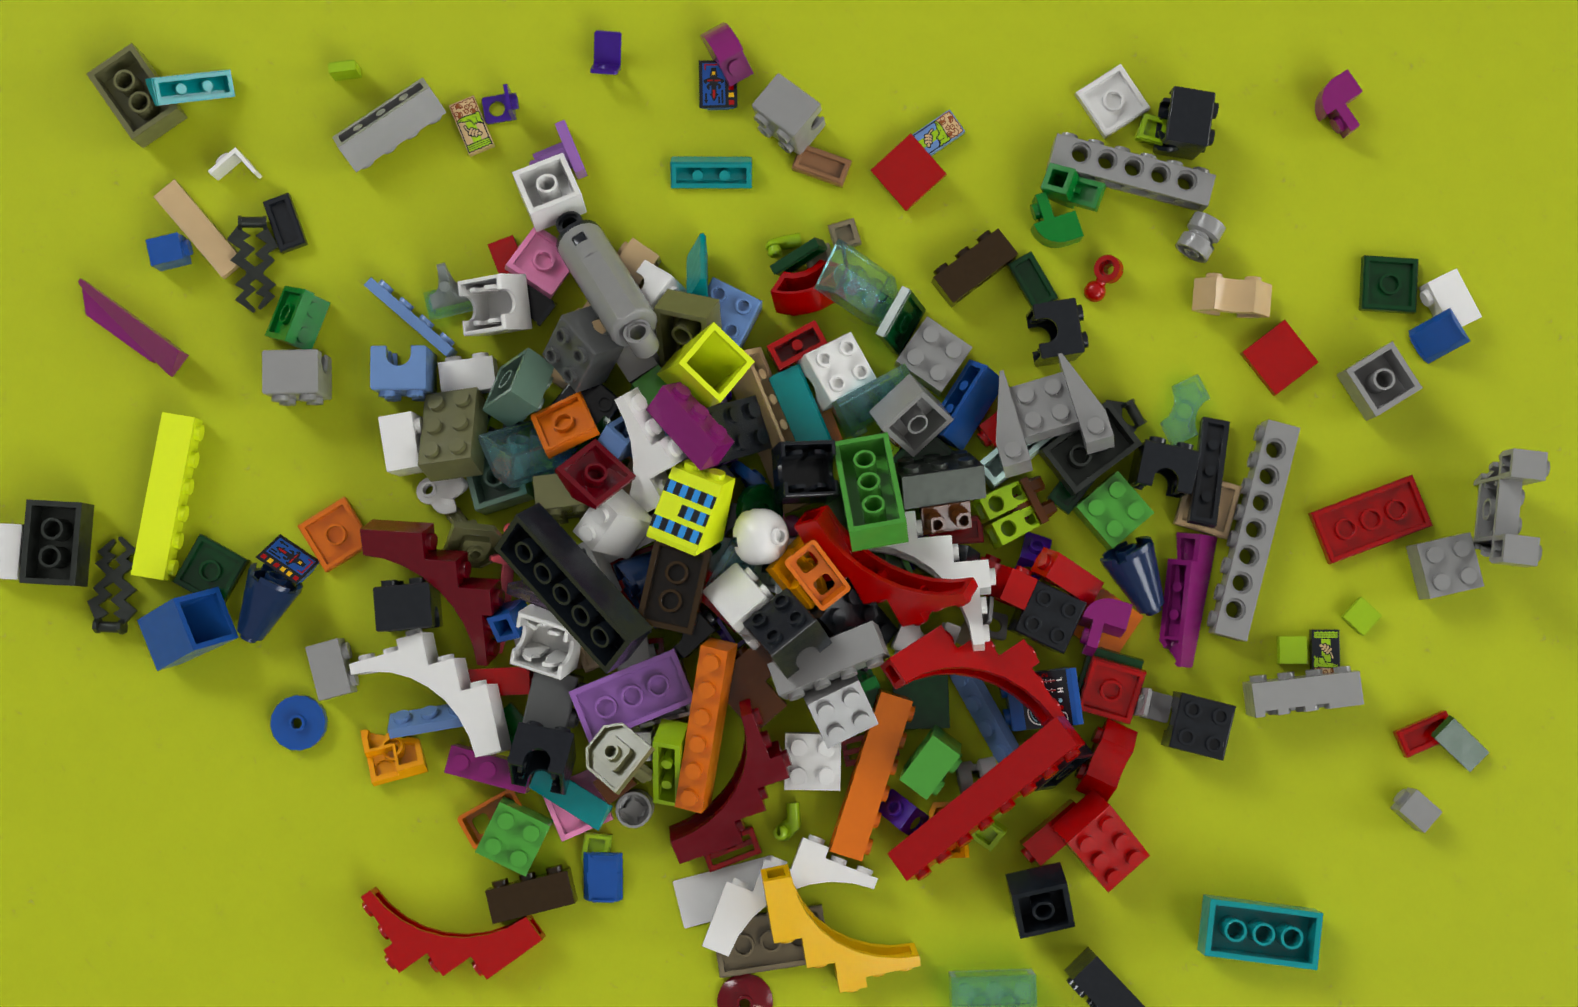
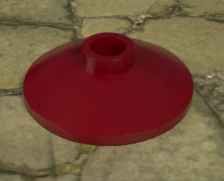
(745, 987)

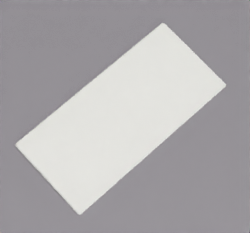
(701, 893)

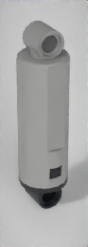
(607, 284)

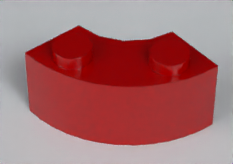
(796, 294)
(1012, 585)
(1111, 749)

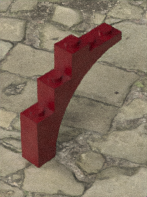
(447, 570)
(743, 796)

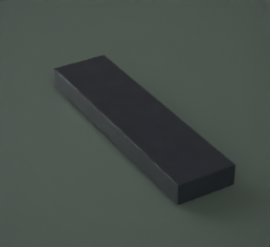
(1209, 475)

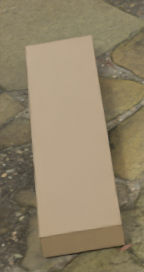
(198, 228)

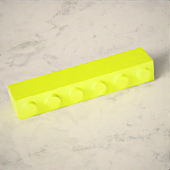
(167, 497)

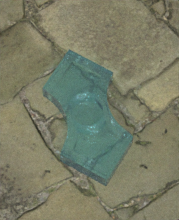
(1187, 400)

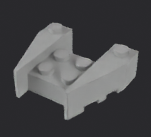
(1047, 410)
(1499, 508)

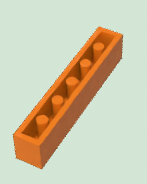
(705, 724)
(870, 776)

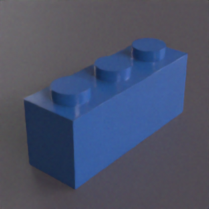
(969, 402)

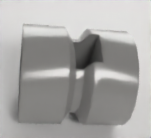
(1202, 233)
(967, 768)
(634, 808)

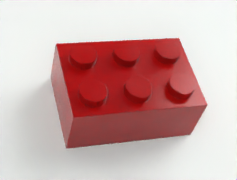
(1100, 840)

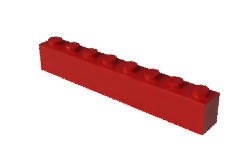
(986, 798)

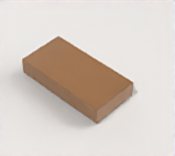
(822, 166)

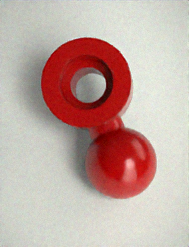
(1095, 290)

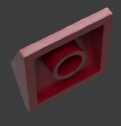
(594, 475)

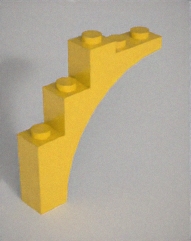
(822, 945)

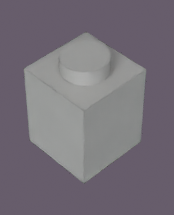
(1415, 809)

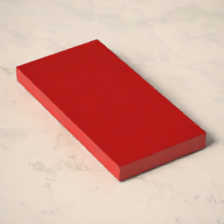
(1370, 519)

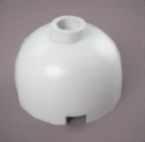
(760, 536)

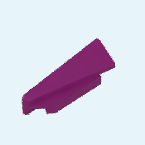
(131, 329)
(1186, 595)

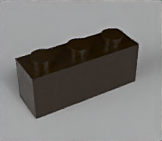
(973, 266)
(531, 894)

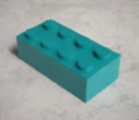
(1260, 932)

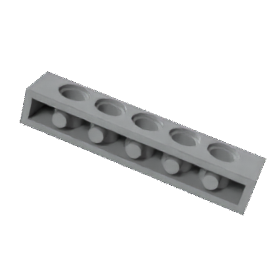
(1142, 184)

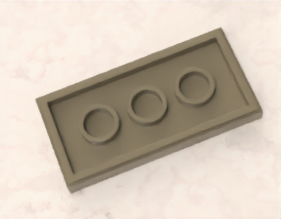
(756, 951)

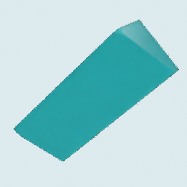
(191, 87)
(711, 172)
(698, 268)
(799, 405)
(576, 801)

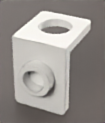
(228, 161)

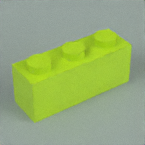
(667, 760)

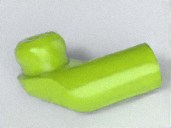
(781, 243)
(790, 824)

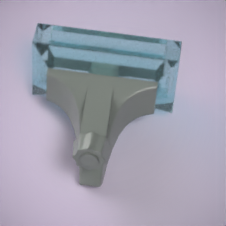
(446, 299)

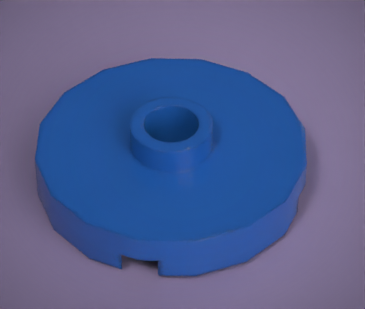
(748, 476)
(313, 722)

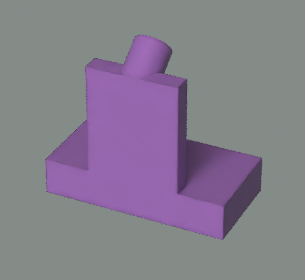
(566, 147)

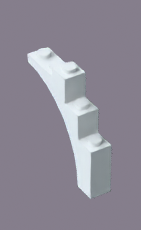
(651, 454)
(937, 558)
(474, 703)
(740, 905)

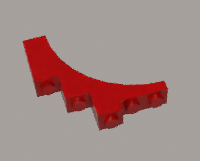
(875, 579)
(1010, 671)
(447, 950)

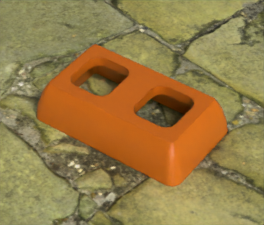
(823, 566)
(487, 807)

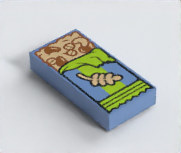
(939, 132)

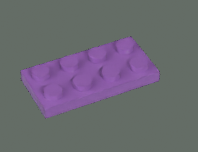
(633, 694)

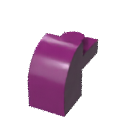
(727, 52)
(1333, 103)
(1101, 617)

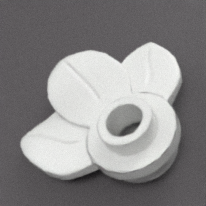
(443, 493)

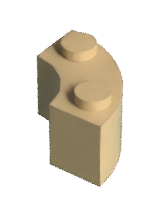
(1245, 297)

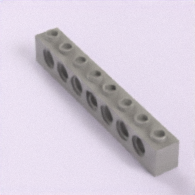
(1284, 439)

